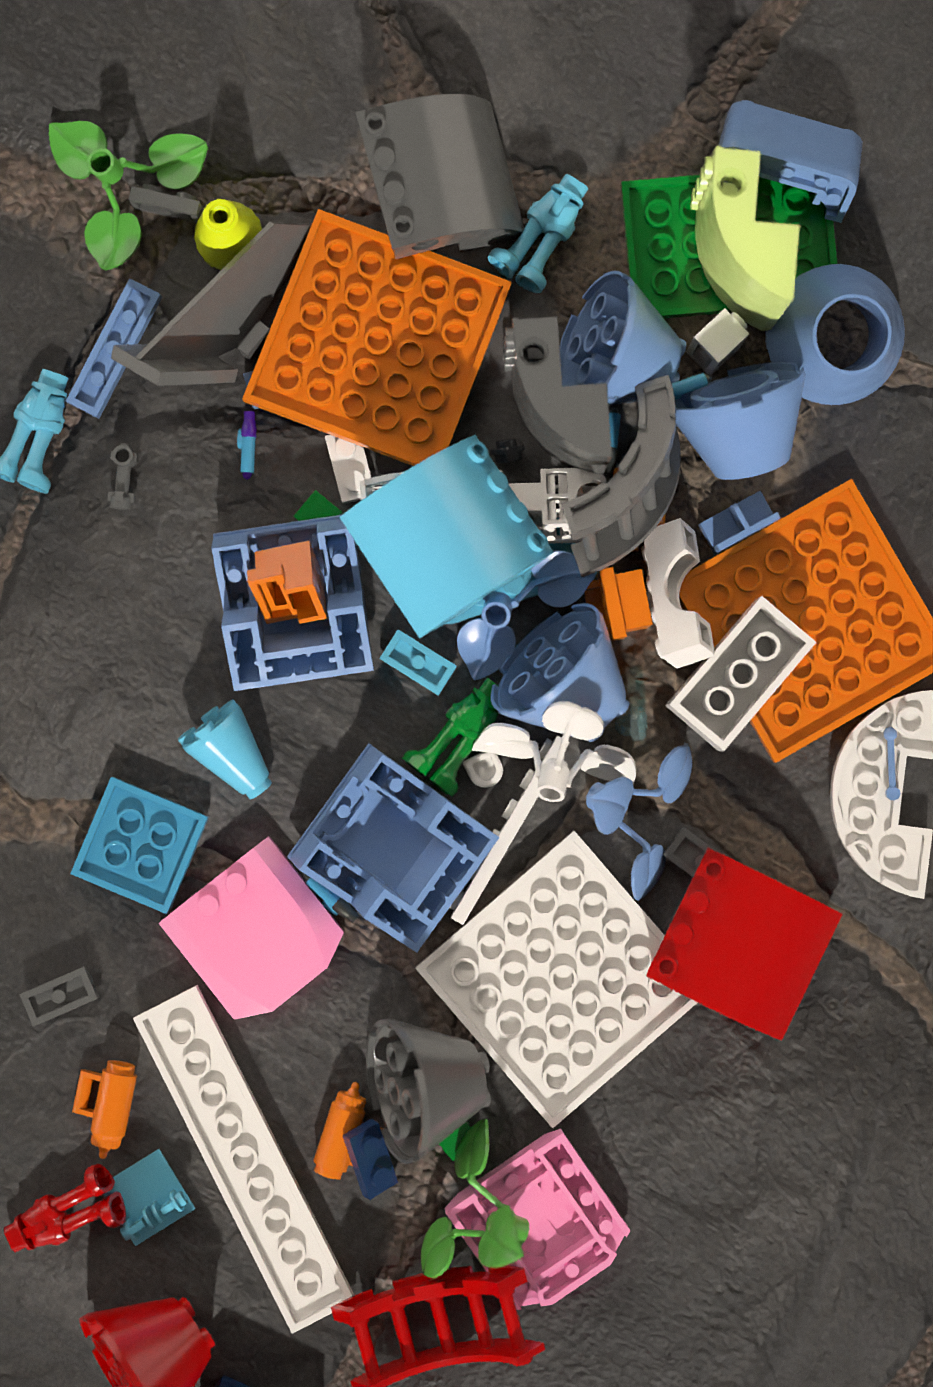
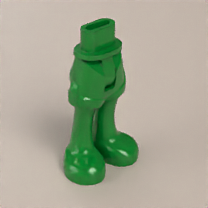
(464, 718)

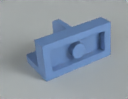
(738, 522)

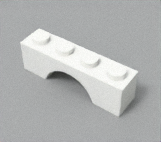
(670, 555)

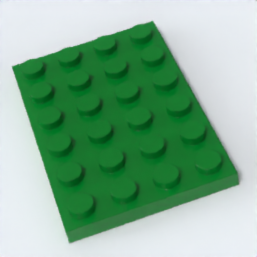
(664, 246)

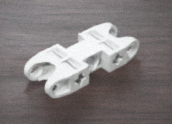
(542, 500)

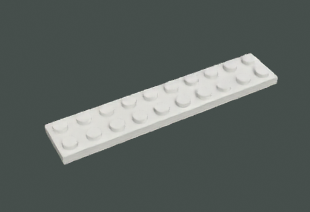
(244, 1158)

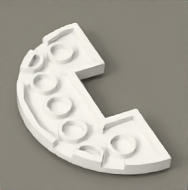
(863, 813)

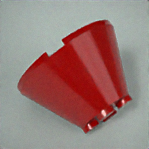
(149, 1344)

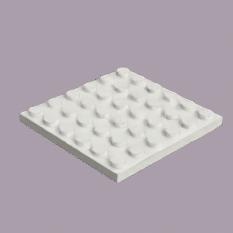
(567, 979)

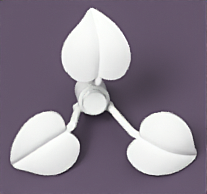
(554, 776)

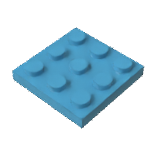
(139, 845)

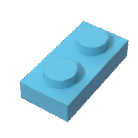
(418, 662)

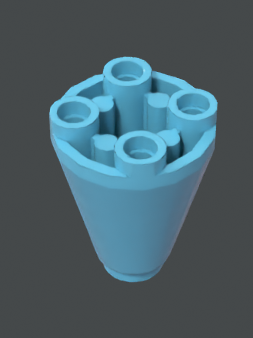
(228, 749)

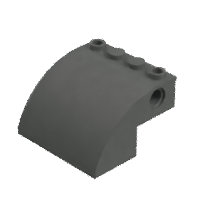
(440, 173)
(563, 420)

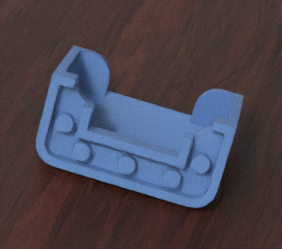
(798, 152)

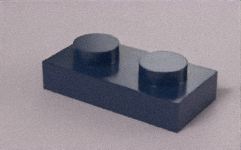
(370, 1159)

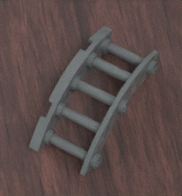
(637, 494)

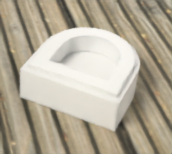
(484, 769)

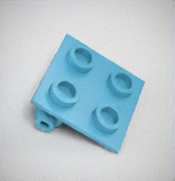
(150, 1197)

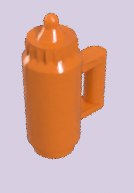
(112, 1103)
(344, 1115)

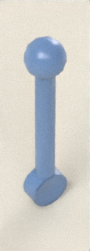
(892, 791)

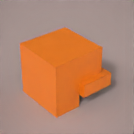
(288, 584)
(621, 601)

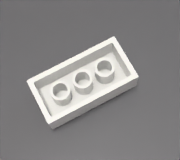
(741, 675)

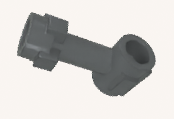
(125, 460)

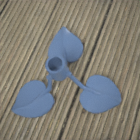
(489, 641)
(612, 800)

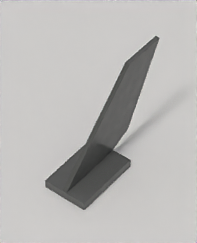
(219, 314)

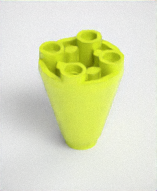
(223, 241)

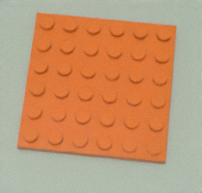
(376, 341)
(846, 591)

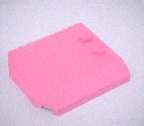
(255, 932)
(568, 1214)

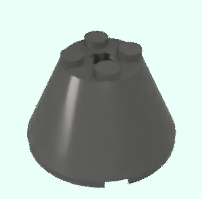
(422, 1085)

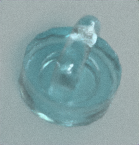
(638, 723)

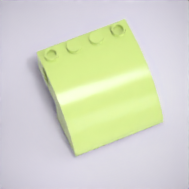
(743, 259)

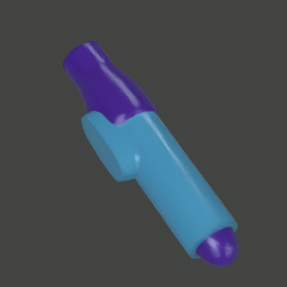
(246, 442)

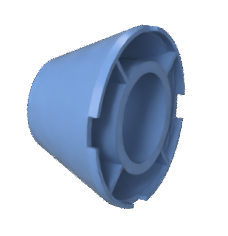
(795, 333)
(745, 419)

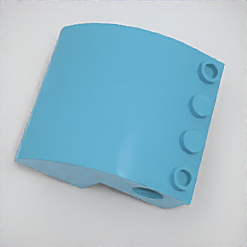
(446, 534)

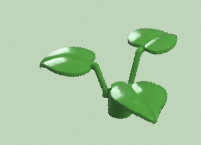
(82, 150)
(504, 1229)

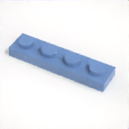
(123, 327)

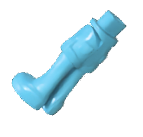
(552, 216)
(40, 412)

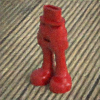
(50, 1224)

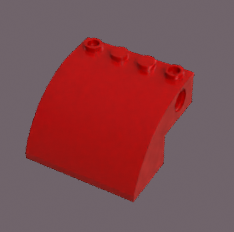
(744, 944)

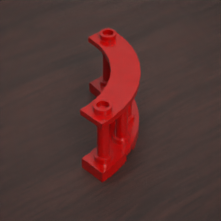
(454, 1281)

